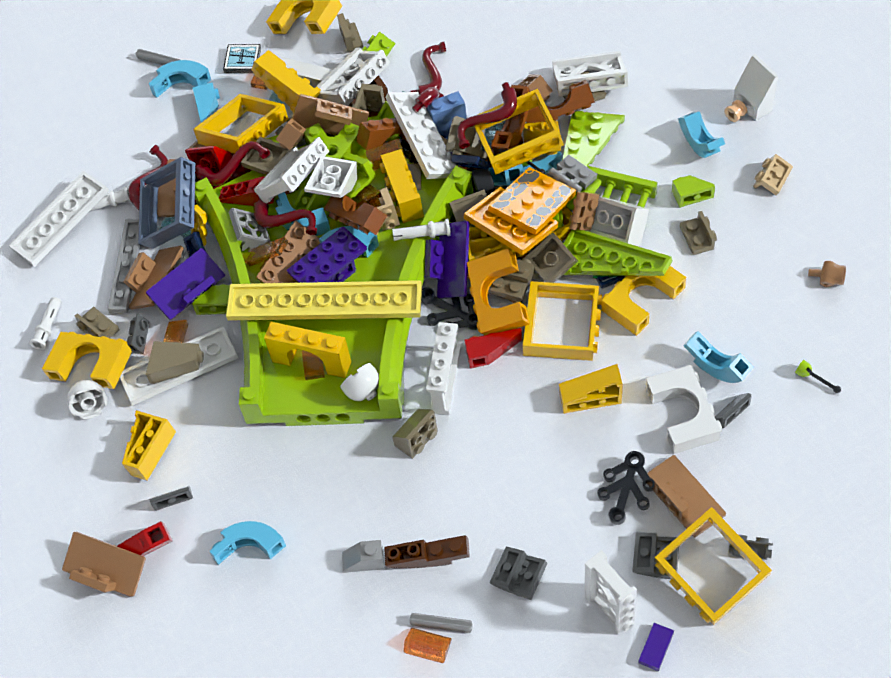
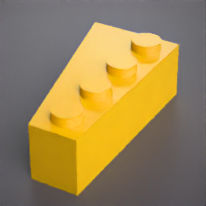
(282, 80)
(402, 186)

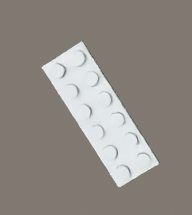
(421, 135)
(58, 218)
(217, 352)

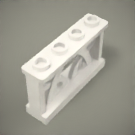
(610, 72)
(348, 76)
(291, 170)
(443, 368)
(598, 578)

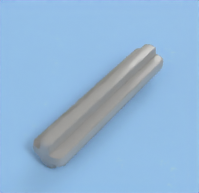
(154, 57)
(440, 622)

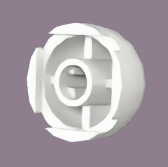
(362, 384)
(86, 399)

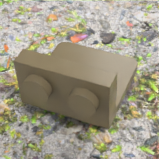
(369, 98)
(470, 134)

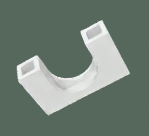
(685, 384)

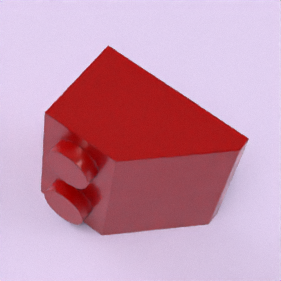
(209, 156)

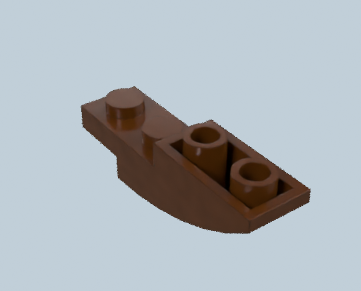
(426, 554)

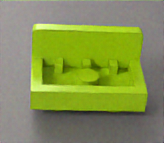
(379, 42)

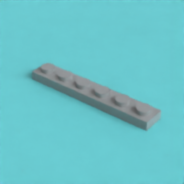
(127, 254)

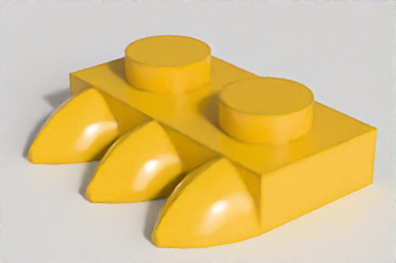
(200, 220)

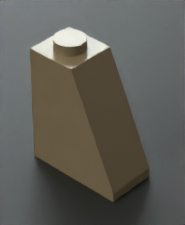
(172, 360)

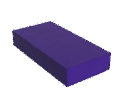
(656, 646)

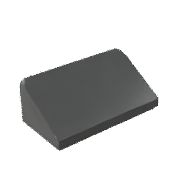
(733, 409)
(171, 498)

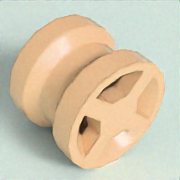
(735, 110)

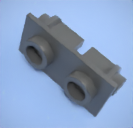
(138, 330)
(759, 546)

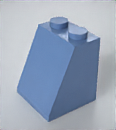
(444, 109)

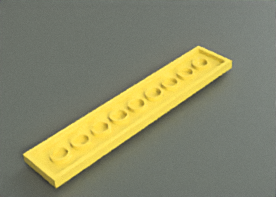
(324, 300)

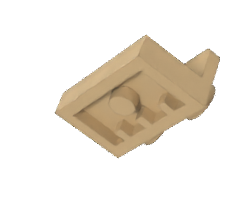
(773, 174)
(388, 208)

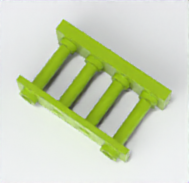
(627, 184)

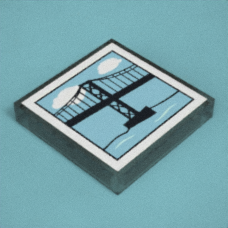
(241, 57)

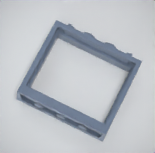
(184, 172)

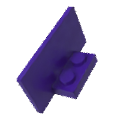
(330, 259)
(448, 260)
(185, 284)

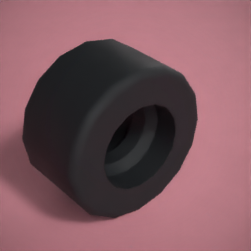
(482, 181)

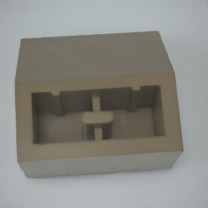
(416, 432)

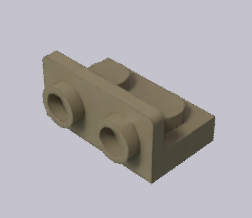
(349, 33)
(698, 234)
(96, 324)

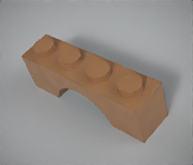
(291, 135)

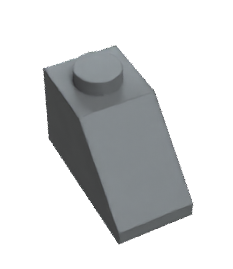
(363, 557)

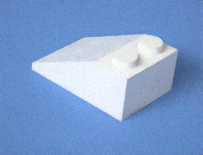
(757, 88)
(332, 177)
(619, 221)

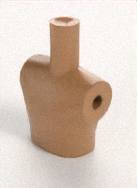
(830, 274)

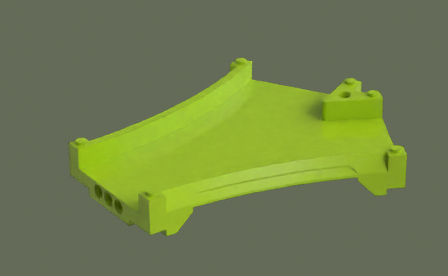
(280, 391)

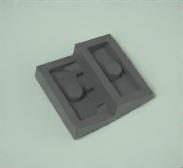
(646, 548)
(518, 573)

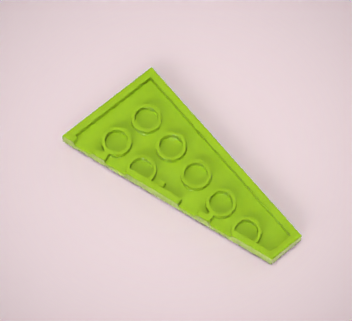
(590, 134)
(612, 257)

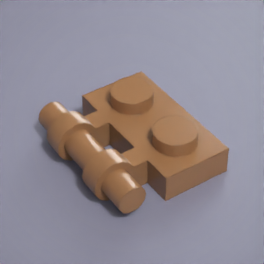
(584, 211)

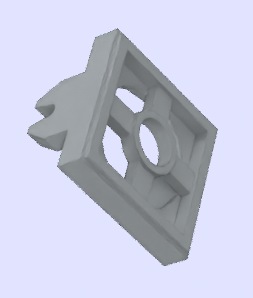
(241, 219)

